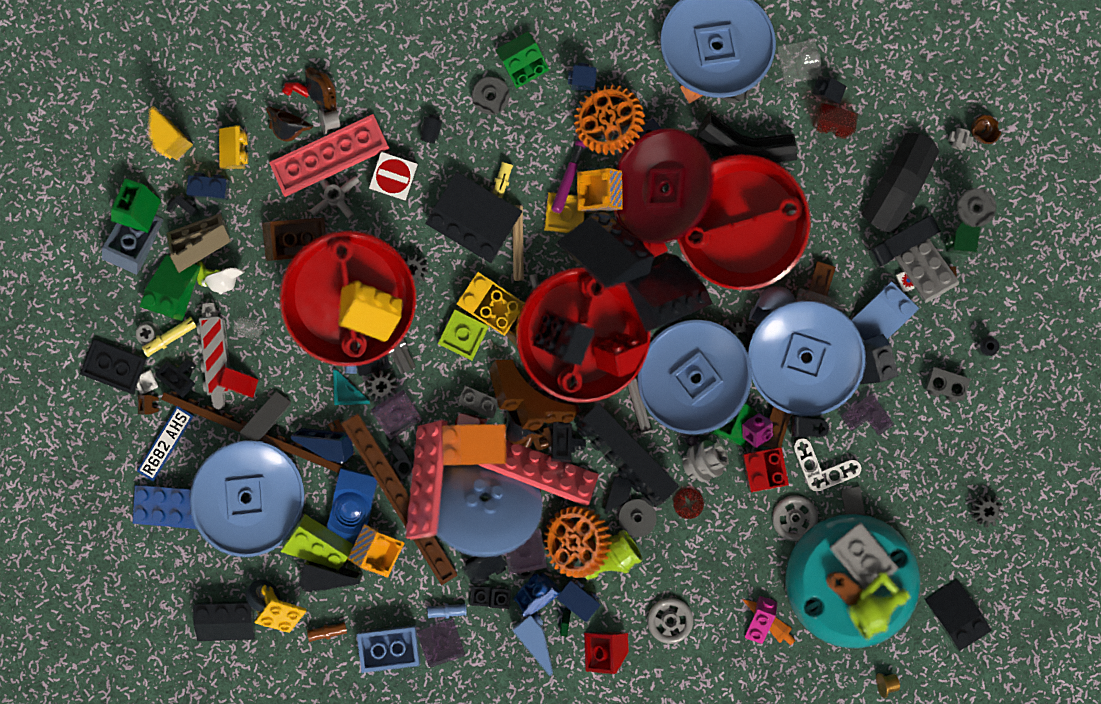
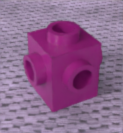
(757, 430)

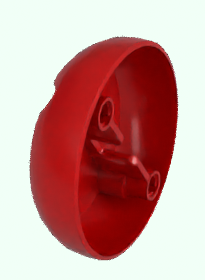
(746, 226)
(313, 295)
(606, 311)

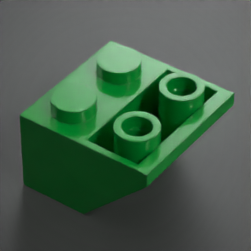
(522, 59)
(135, 206)
(732, 430)

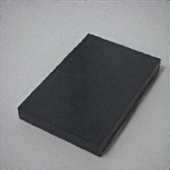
(113, 366)

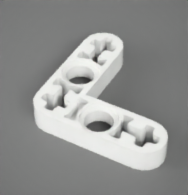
(816, 471)

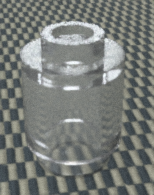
(248, 327)

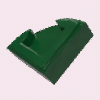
(565, 622)

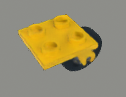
(271, 611)

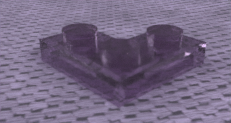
(870, 411)

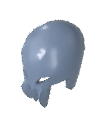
(771, 300)

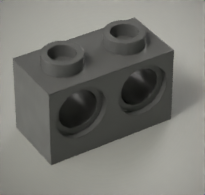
(947, 379)
(478, 401)

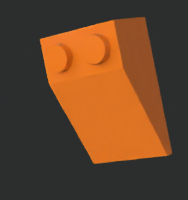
(474, 444)

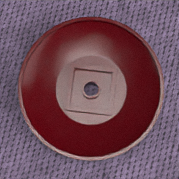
(646, 168)

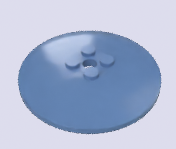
(745, 40)
(680, 354)
(806, 386)
(273, 503)
(486, 526)

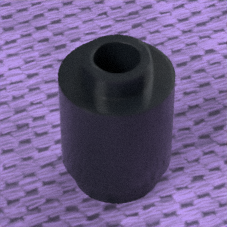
(430, 129)
(982, 346)

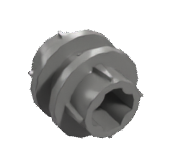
(705, 461)

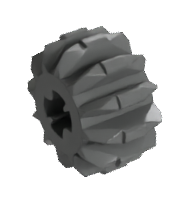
(420, 271)
(377, 381)
(987, 503)

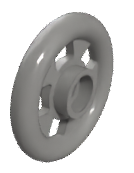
(780, 510)
(684, 629)

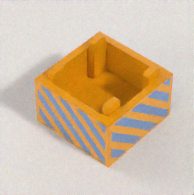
(599, 190)
(376, 550)

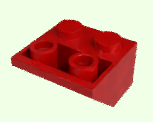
(620, 354)
(765, 469)

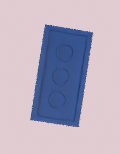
(162, 507)

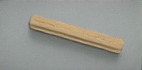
(518, 261)

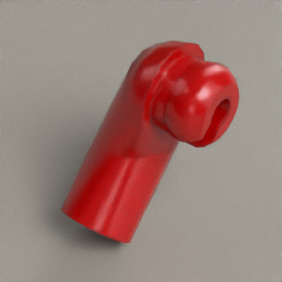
(295, 86)

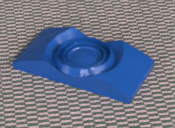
(352, 504)

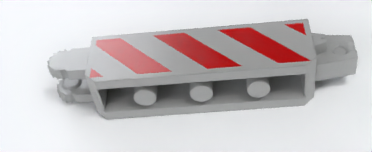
(214, 351)

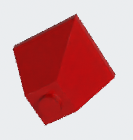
(605, 651)

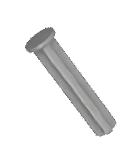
(639, 407)

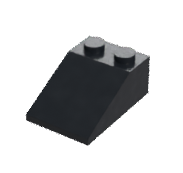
(878, 360)
(481, 567)
(321, 577)
(958, 615)

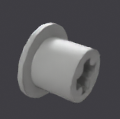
(328, 120)
(146, 332)

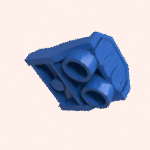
(536, 594)

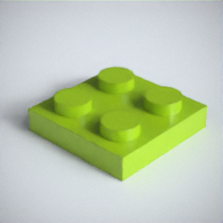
(463, 335)

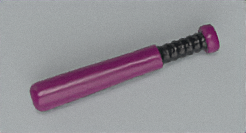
(564, 188)

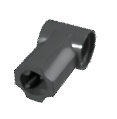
(402, 357)

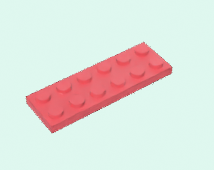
(329, 155)
(541, 472)
(426, 481)

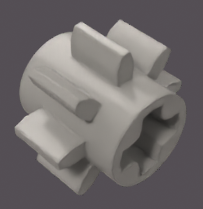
(960, 139)

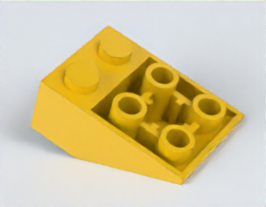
(490, 303)

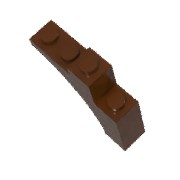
(532, 407)

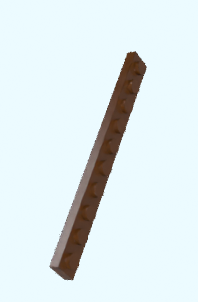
(819, 284)
(227, 420)
(396, 494)

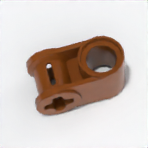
(847, 590)

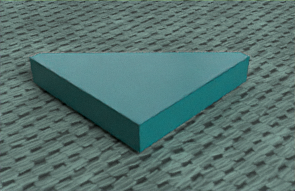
(345, 392)

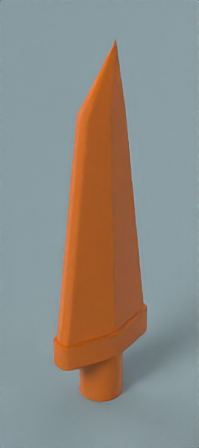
(777, 629)

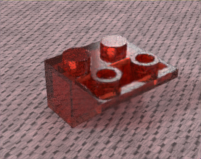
(835, 120)

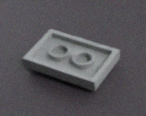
(927, 270)
(862, 556)

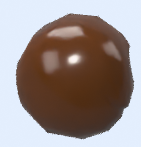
(991, 131)

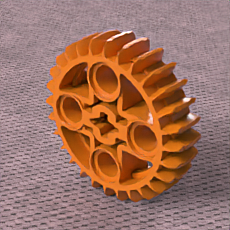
(602, 115)
(577, 541)

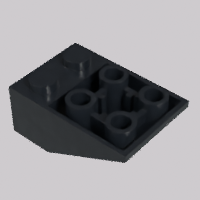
(563, 337)

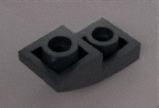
(489, 597)

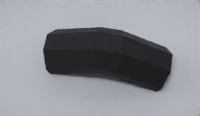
(731, 143)
(901, 182)

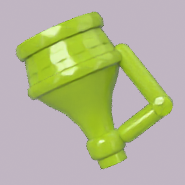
(623, 554)
(873, 613)

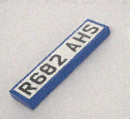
(165, 443)

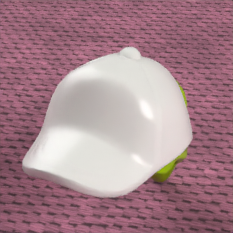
(218, 280)

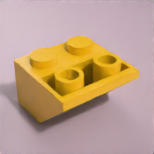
(232, 148)

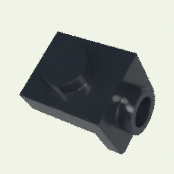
(188, 205)

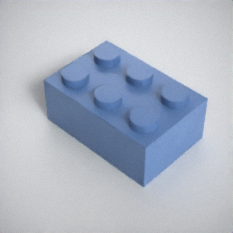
(388, 648)

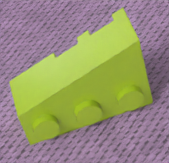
(317, 544)

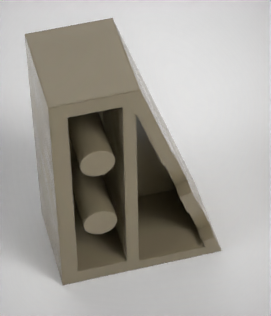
(197, 241)

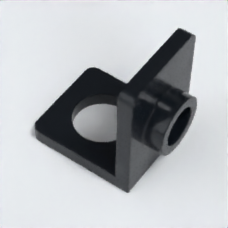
(373, 366)

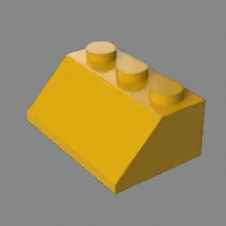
(369, 311)

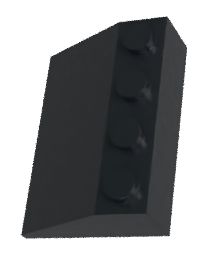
(474, 217)
(607, 250)
(667, 294)

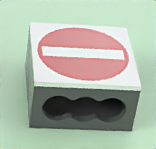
(394, 176)

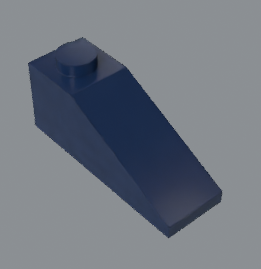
(327, 444)

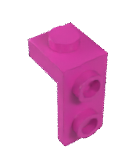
(762, 620)

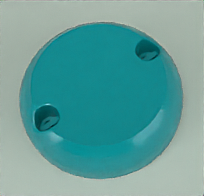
(813, 562)

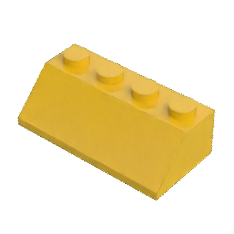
(166, 136)

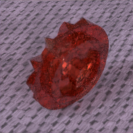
(685, 512)

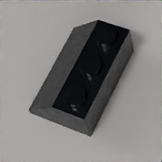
(224, 621)

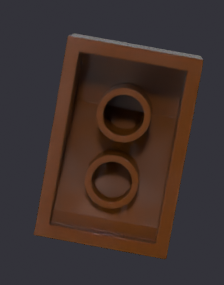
(288, 237)

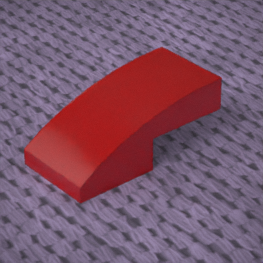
(238, 382)

